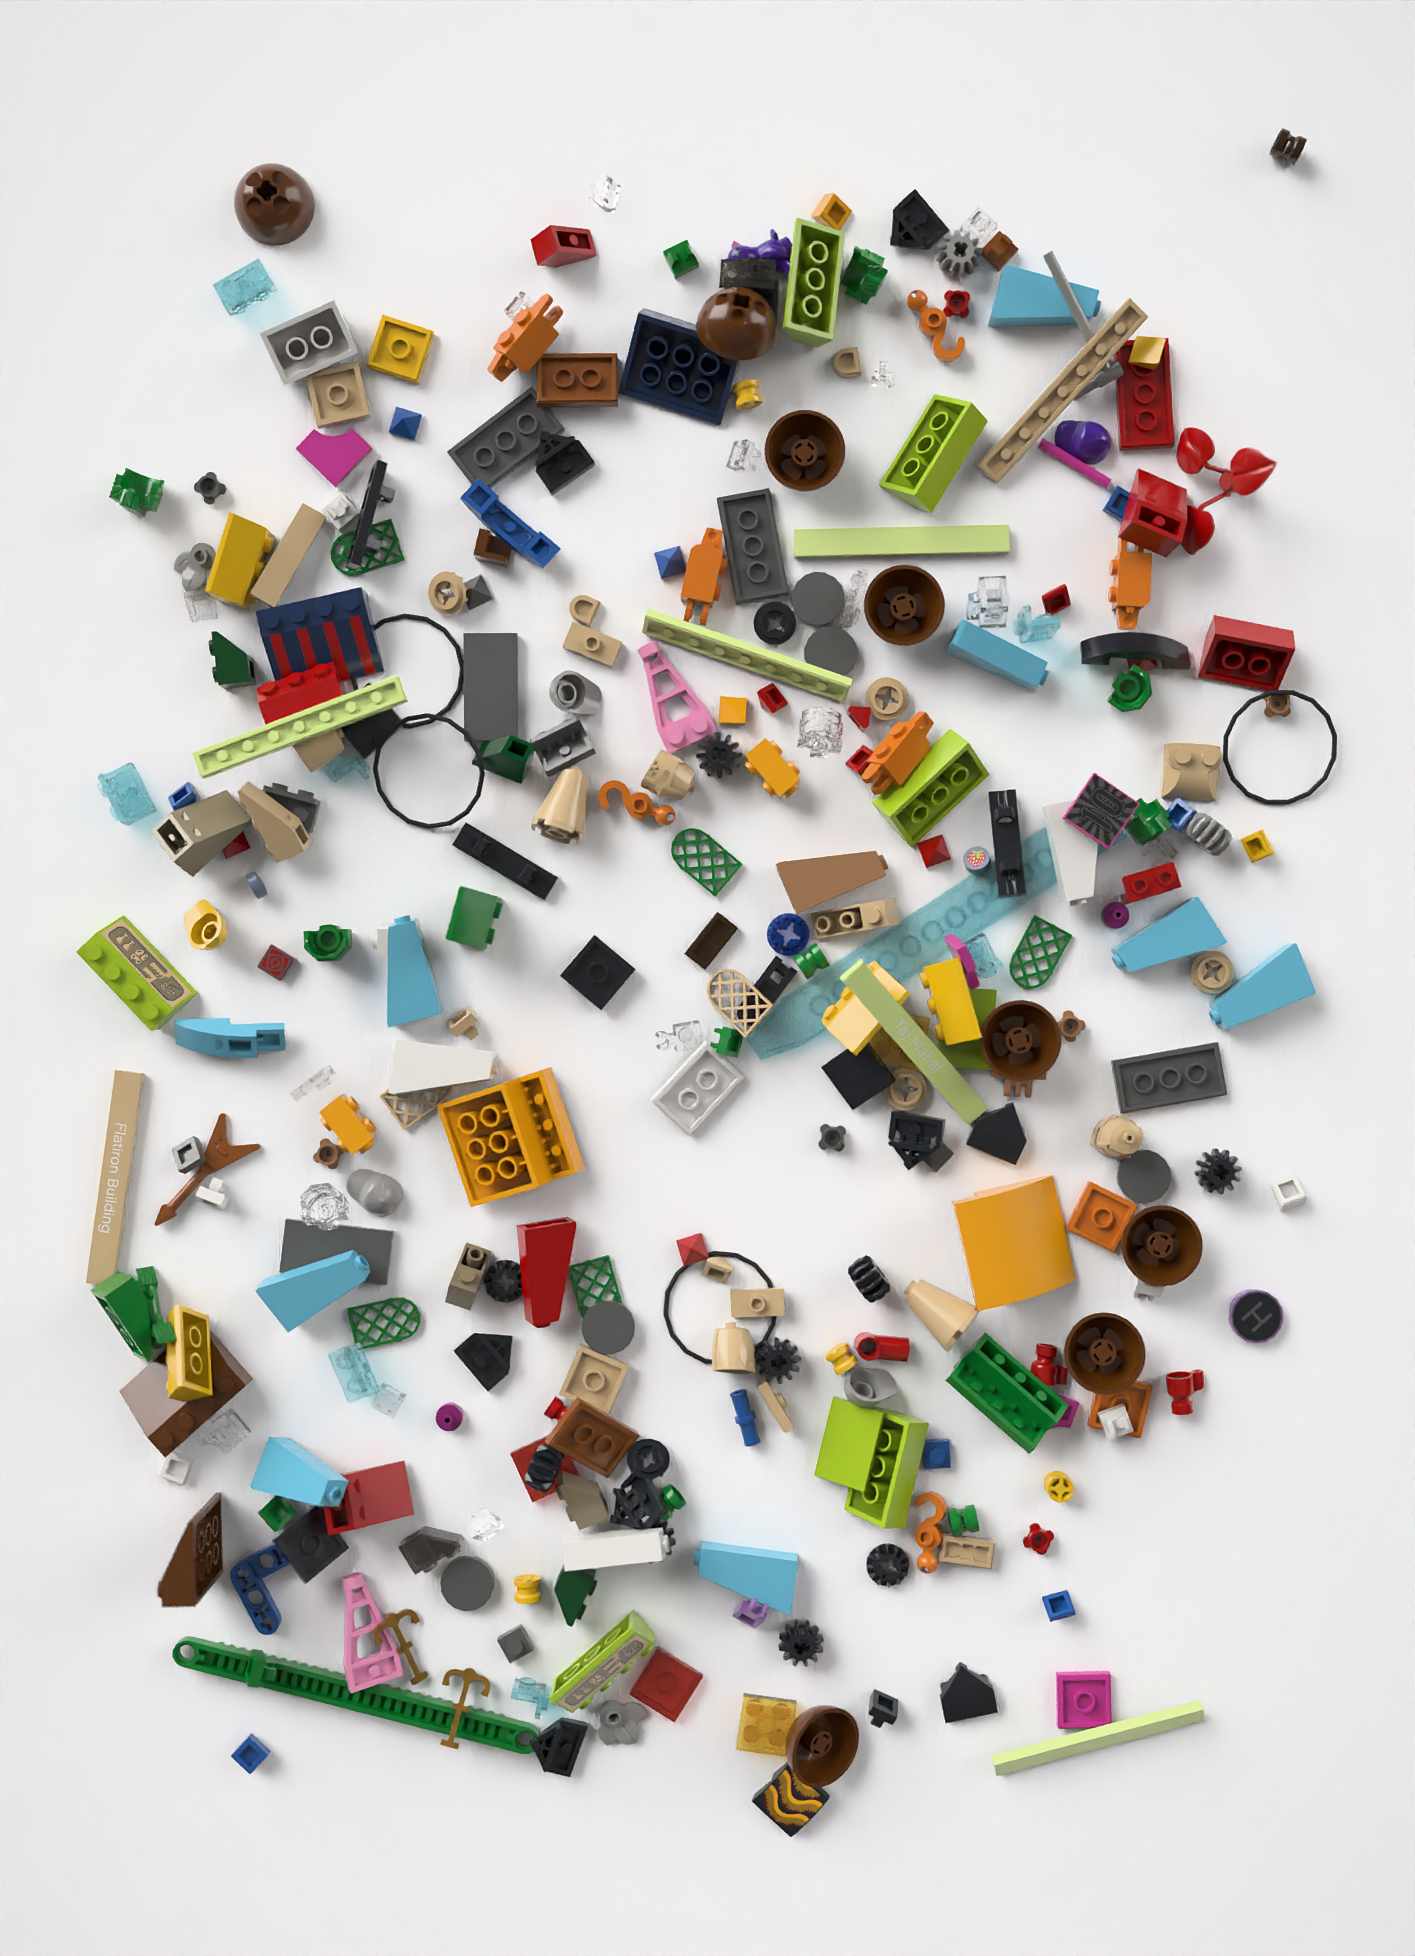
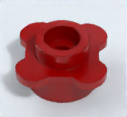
(962, 298)
(1038, 1546)

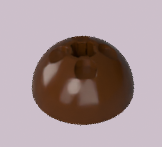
(278, 216)
(736, 324)
(805, 436)
(912, 593)
(1032, 1049)
(1173, 1251)
(1119, 1355)
(821, 1745)

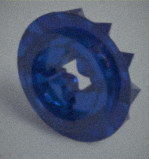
(781, 923)

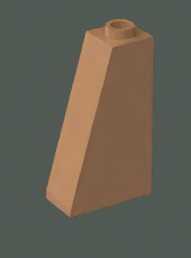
(824, 878)

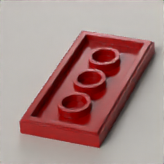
(1144, 402)

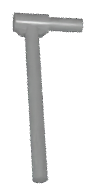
(1112, 369)

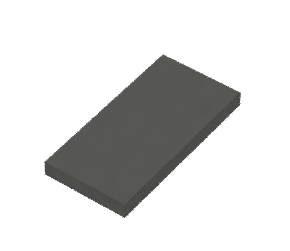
(505, 440)
(752, 546)
(490, 685)
(1168, 1077)
(310, 1244)

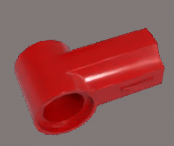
(885, 1347)

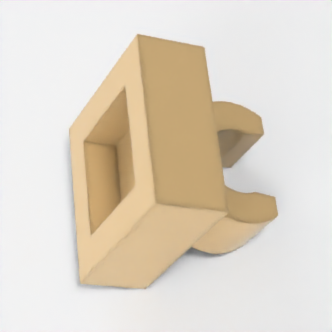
(464, 1022)

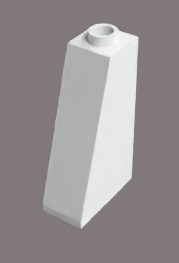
(1072, 855)
(434, 1066)
(613, 1548)

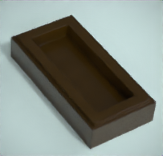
(711, 940)

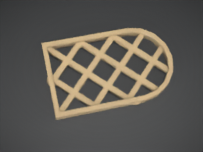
(721, 1009)
(393, 1110)

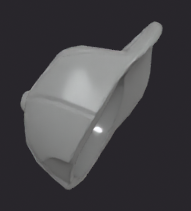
(575, 693)
(375, 1191)
(869, 1386)

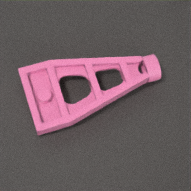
(685, 730)
(374, 1668)

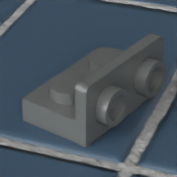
(300, 804)

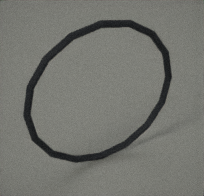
(458, 653)
(473, 745)
(1330, 764)
(672, 1283)

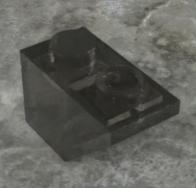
(748, 273)
(428, 1546)

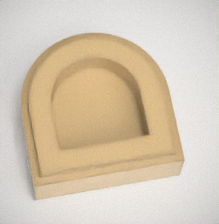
(847, 363)
(584, 609)

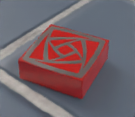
(276, 962)

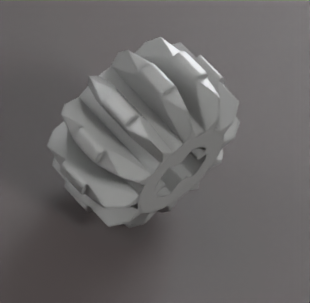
(960, 244)
(1208, 834)

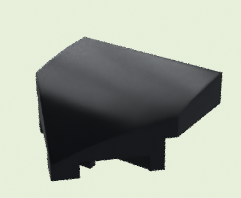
(916, 224)
(561, 461)
(999, 1134)
(915, 1136)
(486, 1357)
(638, 1503)
(967, 1695)
(559, 1745)

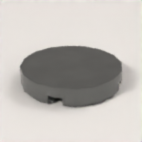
(817, 599)
(831, 650)
(1143, 1176)
(608, 1327)
(467, 1583)

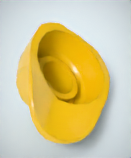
(205, 926)

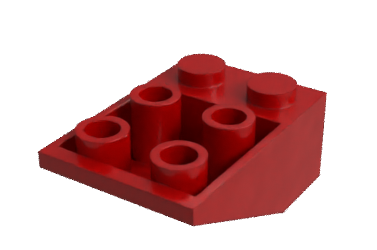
(1154, 514)
(371, 1498)

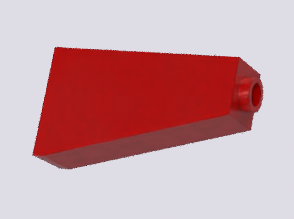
(544, 1267)

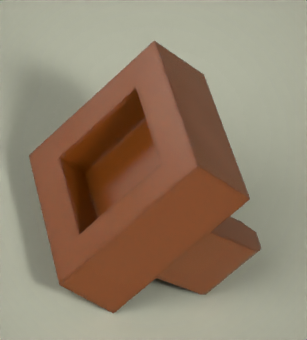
(999, 250)

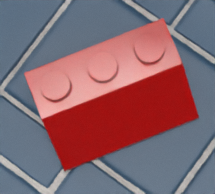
(1246, 653)
(299, 692)

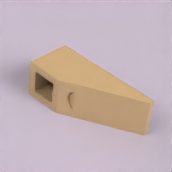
(279, 827)
(855, 918)

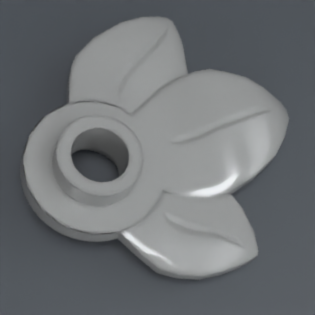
(194, 570)
(622, 1725)

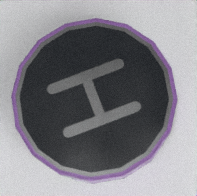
(1255, 1316)

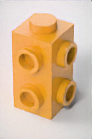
(778, 776)
(349, 1125)

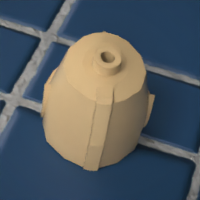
(321, 749)
(669, 776)
(1117, 1137)
(733, 1350)

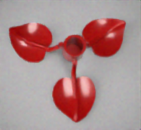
(1246, 475)

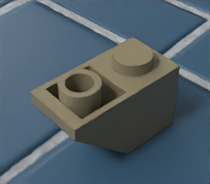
(468, 1276)
(583, 1499)

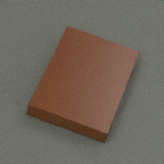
(577, 380)
(592, 1437)

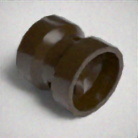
(1293, 149)

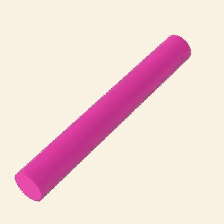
(1074, 463)

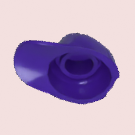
(1083, 440)

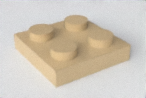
(338, 395)
(594, 1378)

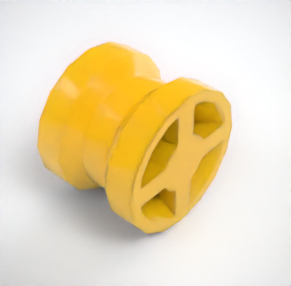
(747, 394)
(841, 1358)
(1063, 1490)
(527, 1589)

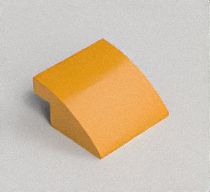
(511, 1137)
(1014, 1242)

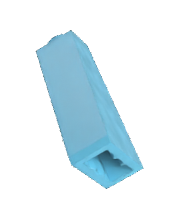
(1035, 300)
(996, 655)
(1172, 936)
(410, 978)
(1267, 987)
(310, 1288)
(297, 1474)
(750, 1572)

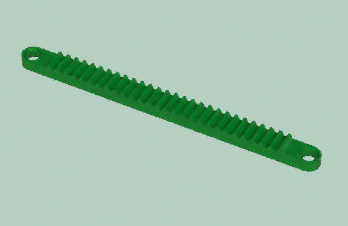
(376, 1700)

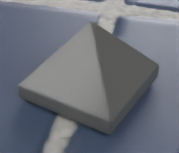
(477, 592)

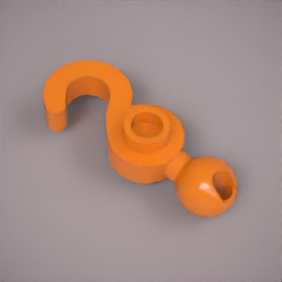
(933, 325)
(637, 805)
(929, 1533)

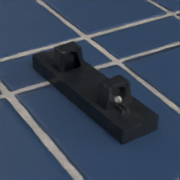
(374, 491)
(1007, 844)
(505, 861)

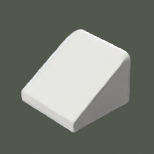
(1288, 1193)

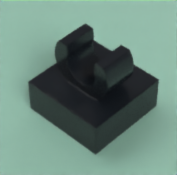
(882, 1708)

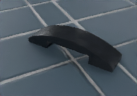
(1134, 645)

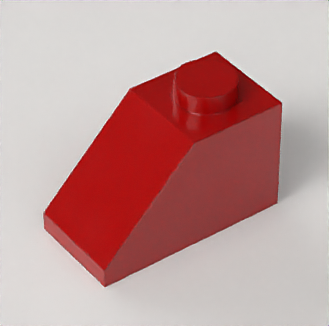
(562, 246)

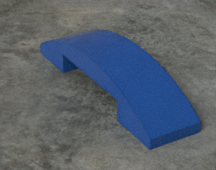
(508, 526)

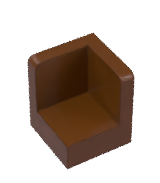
(491, 549)

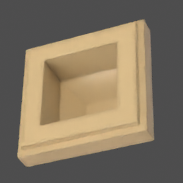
(717, 1269)

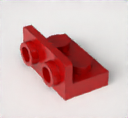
(1150, 883)

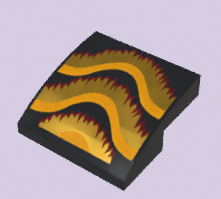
(789, 1801)

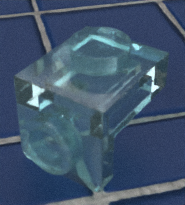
(342, 766)
(983, 956)
(531, 1691)

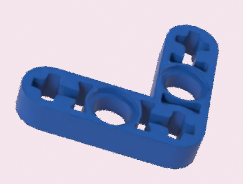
(256, 1574)

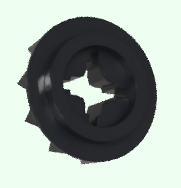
(774, 611)
(495, 1273)
(642, 1449)
(883, 1554)

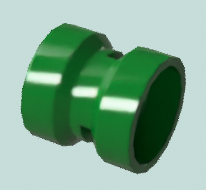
(811, 961)
(673, 1500)
(969, 1520)

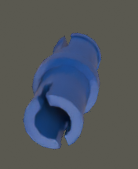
(745, 1417)

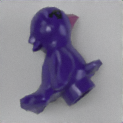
(771, 249)

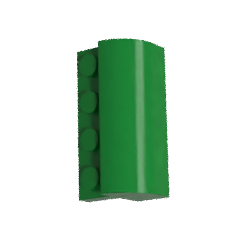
(1006, 1392)

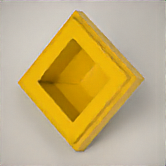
(1257, 846)

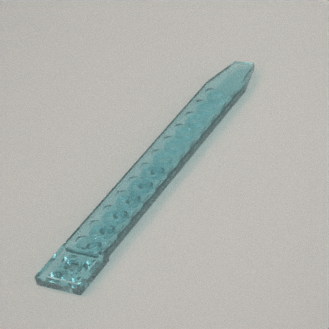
(908, 947)

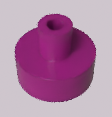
(1109, 918)
(451, 1411)

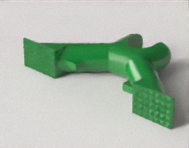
(160, 1331)

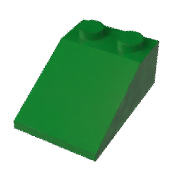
(474, 918)
(127, 1309)

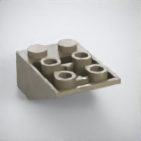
(201, 830)

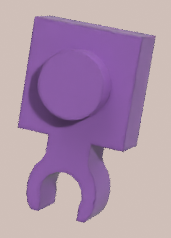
(750, 1613)

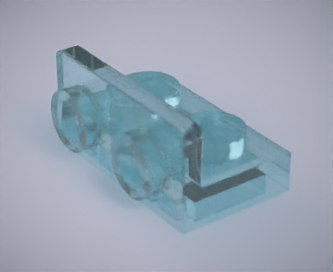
(244, 287)
(1040, 629)
(126, 794)
(354, 1372)

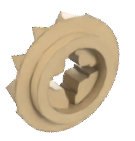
(440, 600)
(898, 694)
(1223, 974)
(914, 1098)

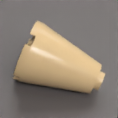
(564, 808)
(940, 1312)

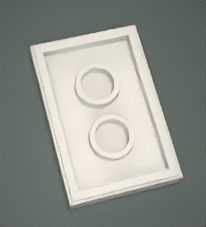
(697, 1088)

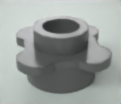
(204, 482)
(825, 1141)

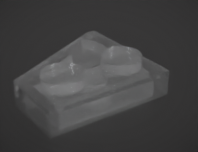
(855, 592)

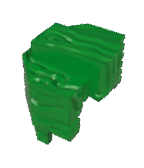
(864, 275)
(137, 492)
(1131, 690)
(1147, 822)
(328, 943)

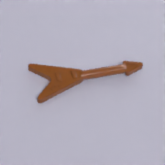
(218, 1155)

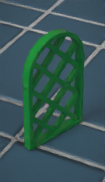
(384, 563)
(727, 879)
(1050, 969)
(593, 1281)
(351, 1310)

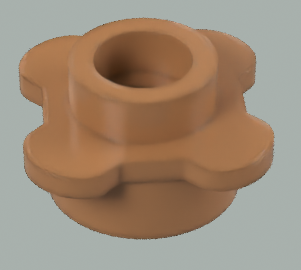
(1283, 708)
(1077, 1026)
(321, 1154)

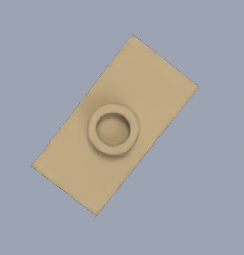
(592, 644)
(757, 1302)
(776, 1404)
(966, 1551)

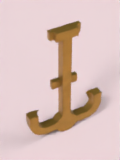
(392, 1620)
(468, 1677)

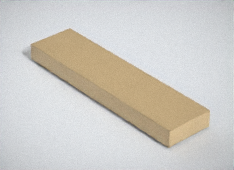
(288, 555)

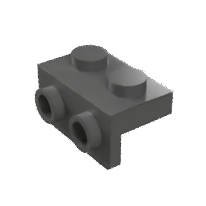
(562, 746)

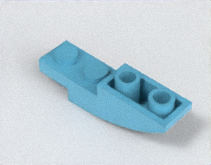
(224, 1039)

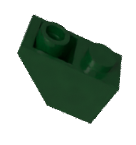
(233, 665)
(507, 757)
(571, 1591)

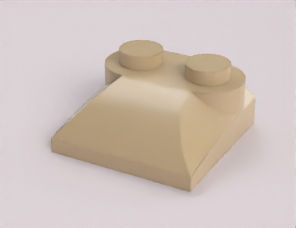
(1190, 771)

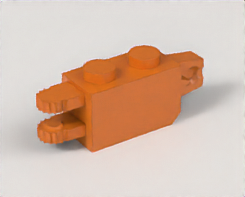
(525, 339)
(702, 575)
(1130, 584)
(899, 753)

